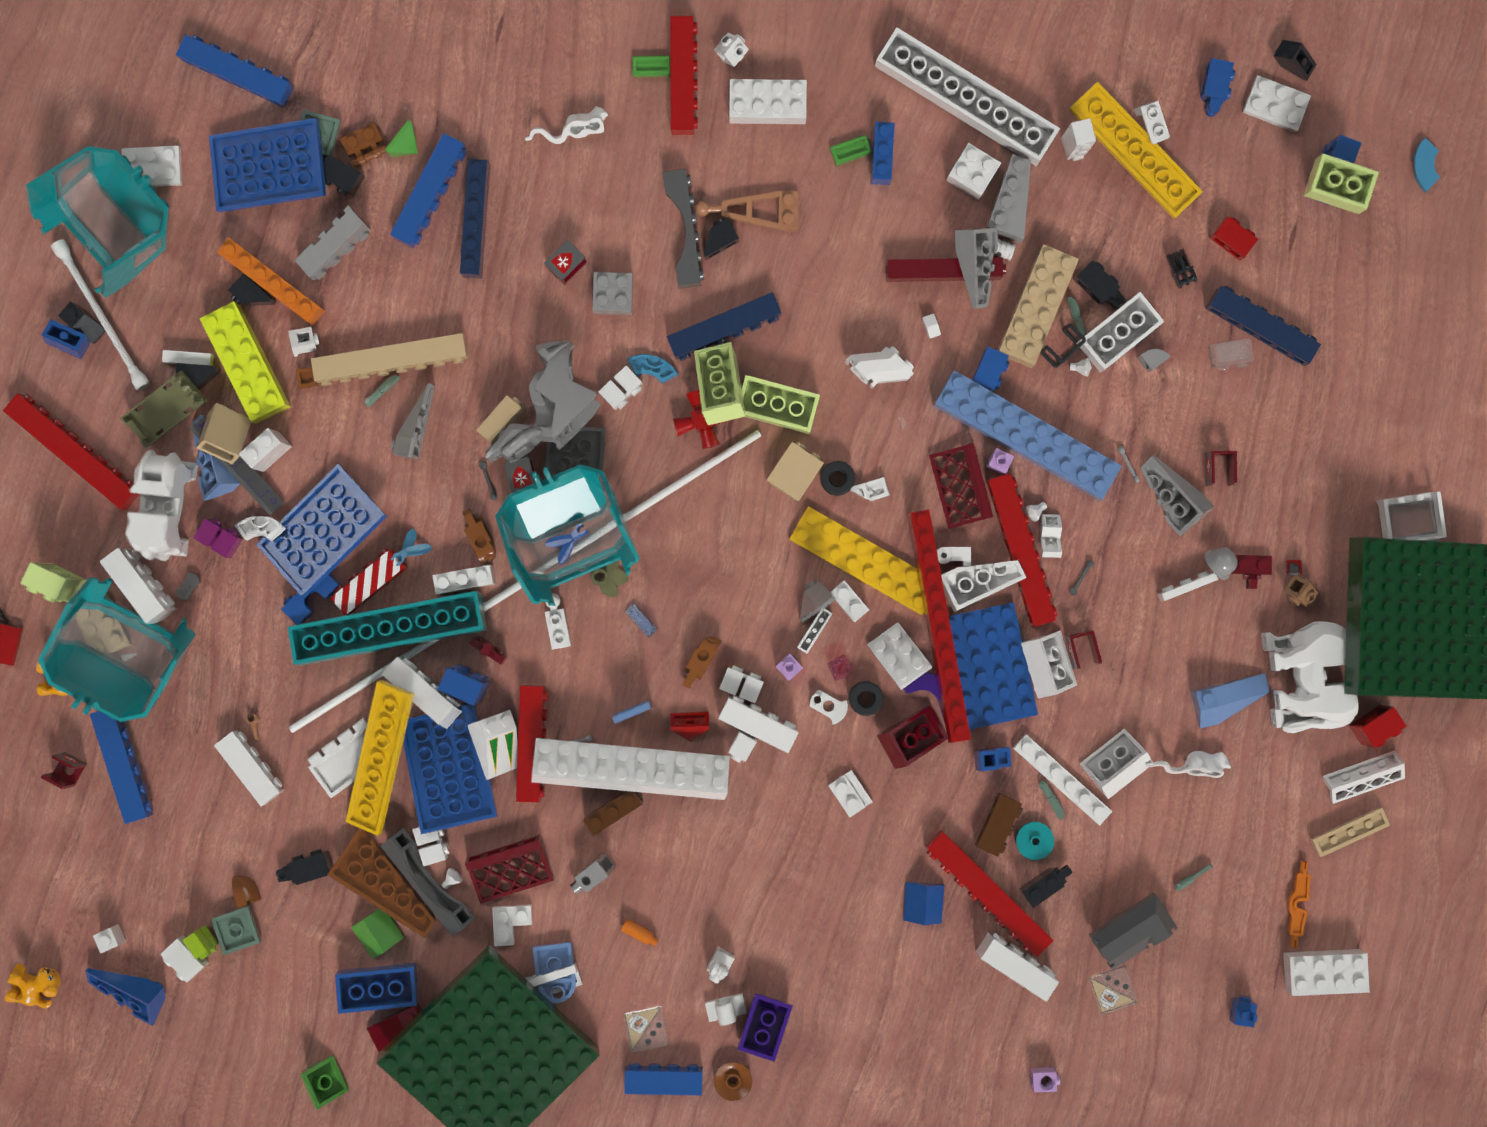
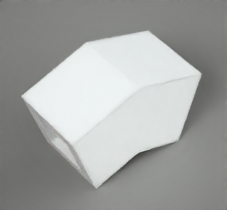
(931, 326)

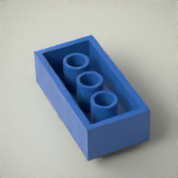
(377, 988)

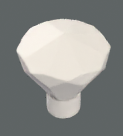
(1082, 367)
(1035, 511)
(452, 877)

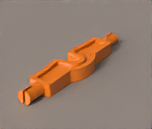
(1300, 892)

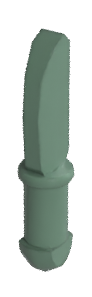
(1076, 315)
(383, 388)
(1052, 799)
(1190, 879)

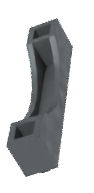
(676, 189)
(448, 910)

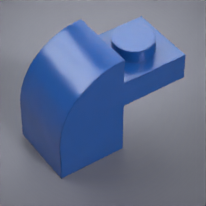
(992, 758)

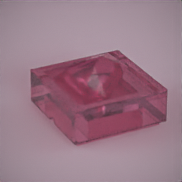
(839, 667)

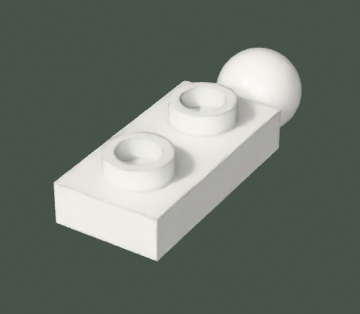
(557, 625)

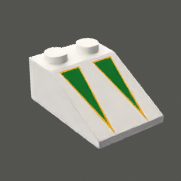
(495, 743)

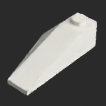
(972, 583)

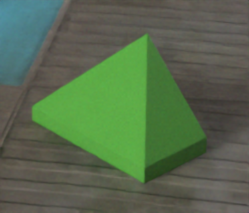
(404, 142)

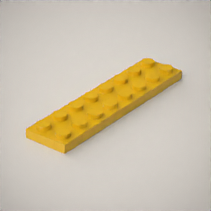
(1134, 151)
(859, 558)
(379, 757)

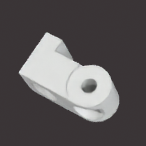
(948, 554)

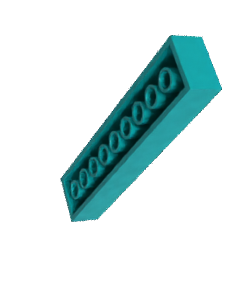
(387, 628)

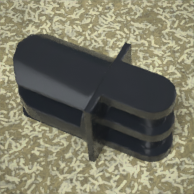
(1180, 265)

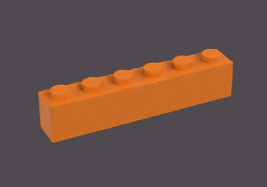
(270, 281)

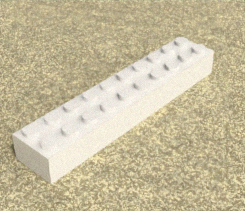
(966, 96)
(630, 769)

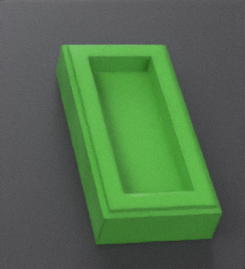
(651, 66)
(850, 150)

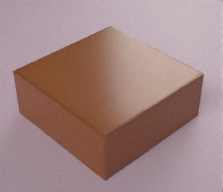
(305, 378)

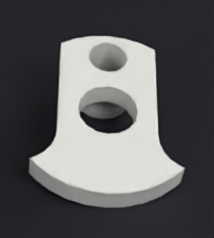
(839, 710)

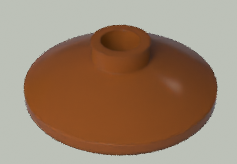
(733, 1090)

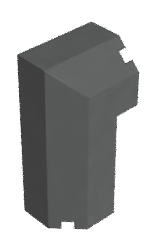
(1133, 930)

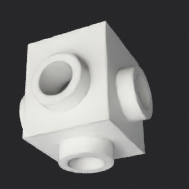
(731, 49)

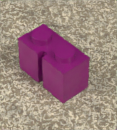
(221, 540)

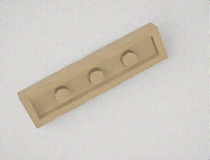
(1350, 832)

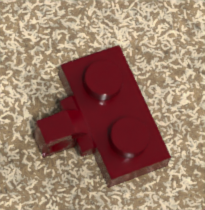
(1252, 568)
(487, 649)

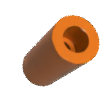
(639, 932)

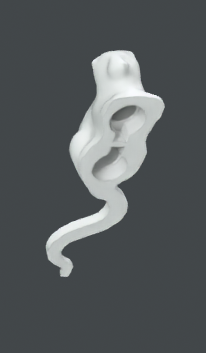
(576, 126)
(1198, 764)

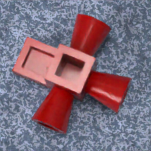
(697, 421)

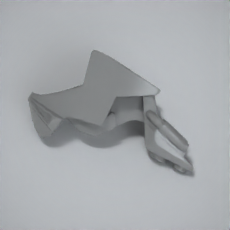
(559, 406)

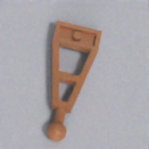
(786, 210)

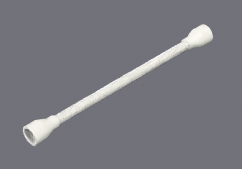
(62, 251)

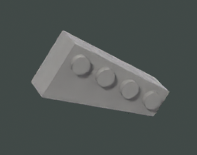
(1011, 201)
(333, 244)

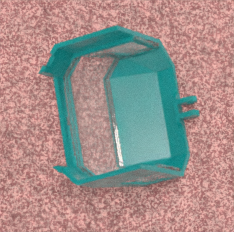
(106, 209)
(555, 509)
(111, 655)

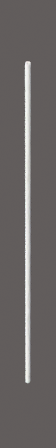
(515, 587)

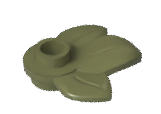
(612, 578)

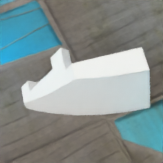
(872, 490)

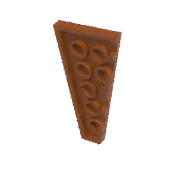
(374, 879)

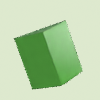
(377, 933)
(324, 1082)

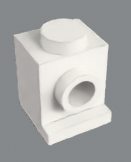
(303, 340)

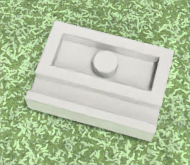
(850, 793)

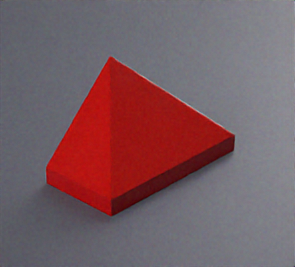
(689, 724)

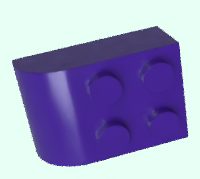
(764, 1027)

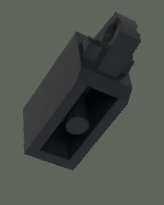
(341, 176)
(1100, 285)
(307, 868)
(1045, 885)

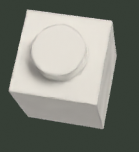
(109, 938)

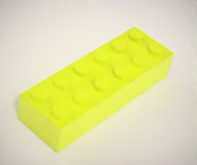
(245, 362)

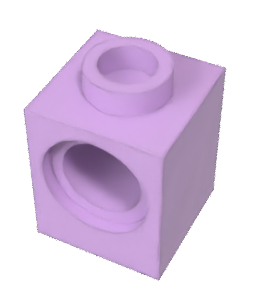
(999, 461)
(789, 667)
(1037, 1074)

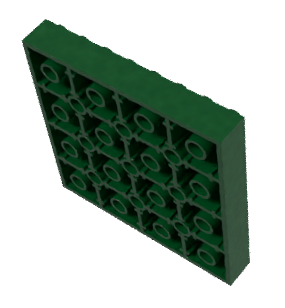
(1416, 619)
(488, 1049)

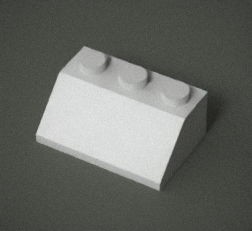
(1049, 664)
(1116, 763)

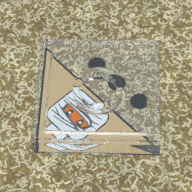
(1113, 990)
(646, 1029)

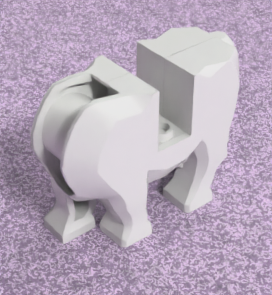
(161, 502)
(1314, 701)

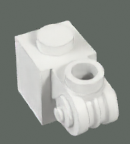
(720, 964)

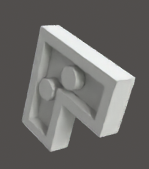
(506, 918)

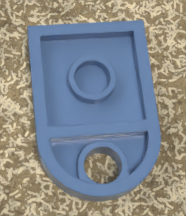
(553, 957)

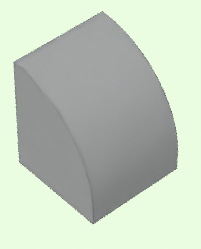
(1152, 359)

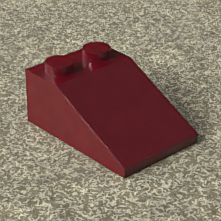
(912, 737)
(388, 1028)

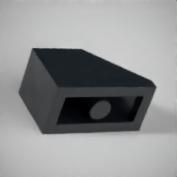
(1295, 59)
(720, 238)
(249, 293)
(82, 322)
(198, 374)

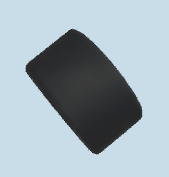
(846, 470)
(877, 694)

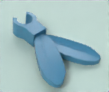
(410, 549)

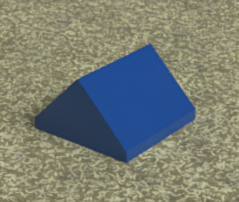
(923, 903)

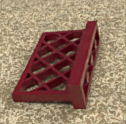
(977, 481)
(501, 855)

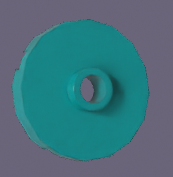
(1030, 831)

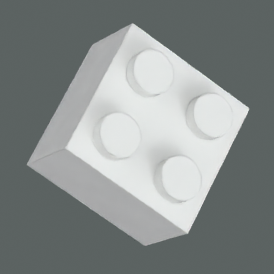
(973, 171)

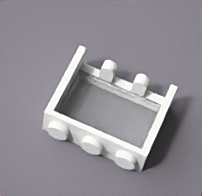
(1413, 517)

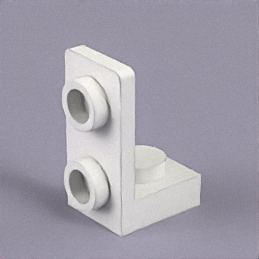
(1153, 121)

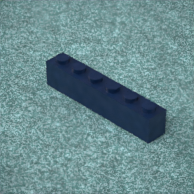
(475, 218)
(725, 325)
(1263, 326)

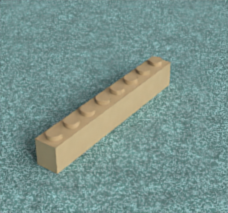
(390, 358)

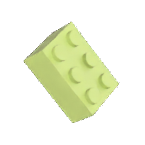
(1341, 183)
(52, 581)

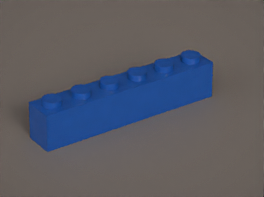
(235, 71)
(428, 191)
(122, 767)

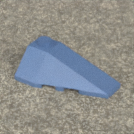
(214, 478)
(1223, 700)

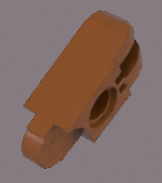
(479, 538)
(701, 659)

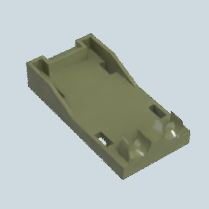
(163, 409)

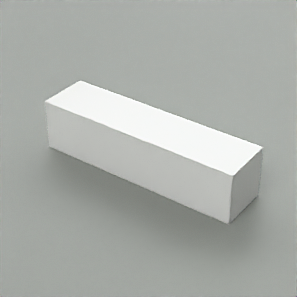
(194, 358)
(814, 630)

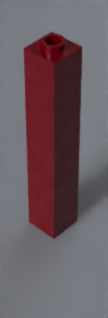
(934, 270)

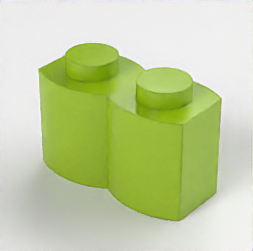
(201, 943)

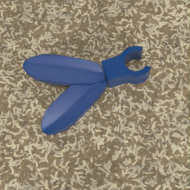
(567, 542)

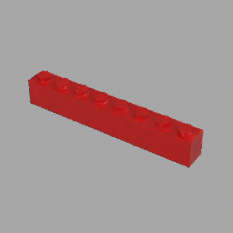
(70, 450)
(1020, 547)
(989, 893)

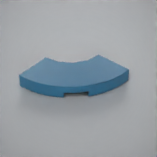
(1424, 165)
(652, 366)

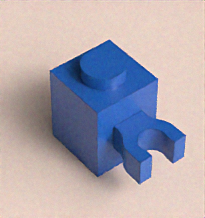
(1243, 1011)

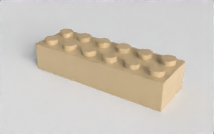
(1037, 305)

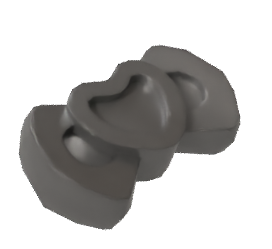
(188, 586)

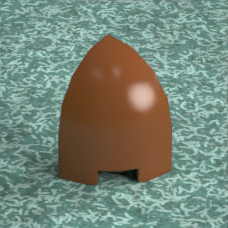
(244, 890)

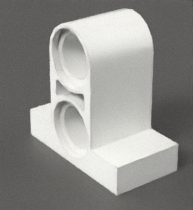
(726, 1009)

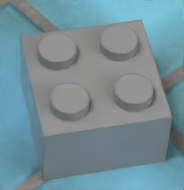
(613, 293)

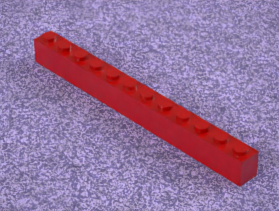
(938, 626)

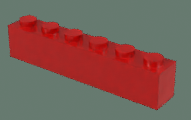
(682, 75)
(530, 727)

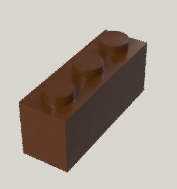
(612, 811)
(999, 824)

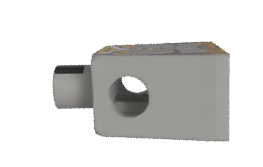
(593, 874)

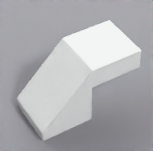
(1050, 535)

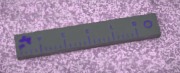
(247, 478)

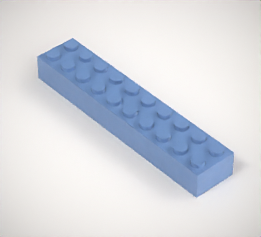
(1027, 436)

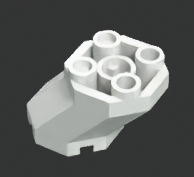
(880, 367)

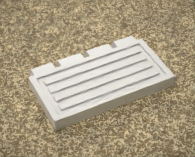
(340, 763)

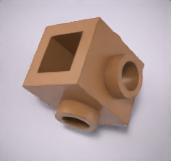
(1300, 591)

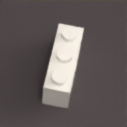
(1078, 139)
(464, 579)

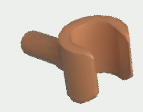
(253, 725)

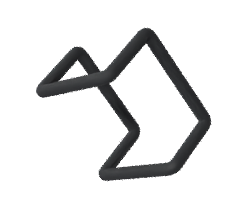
(1070, 353)

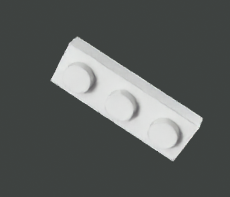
(1187, 585)

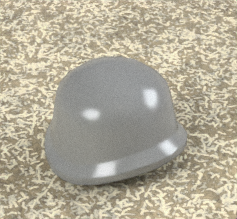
(1221, 561)

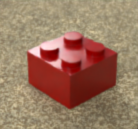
(1378, 726)

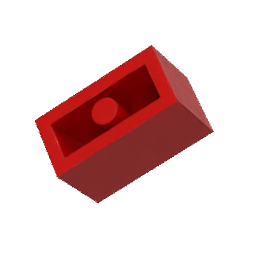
(1234, 238)

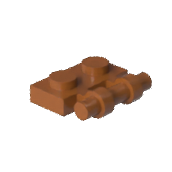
(361, 140)

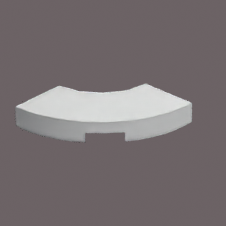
(259, 526)

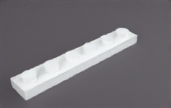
(1062, 779)

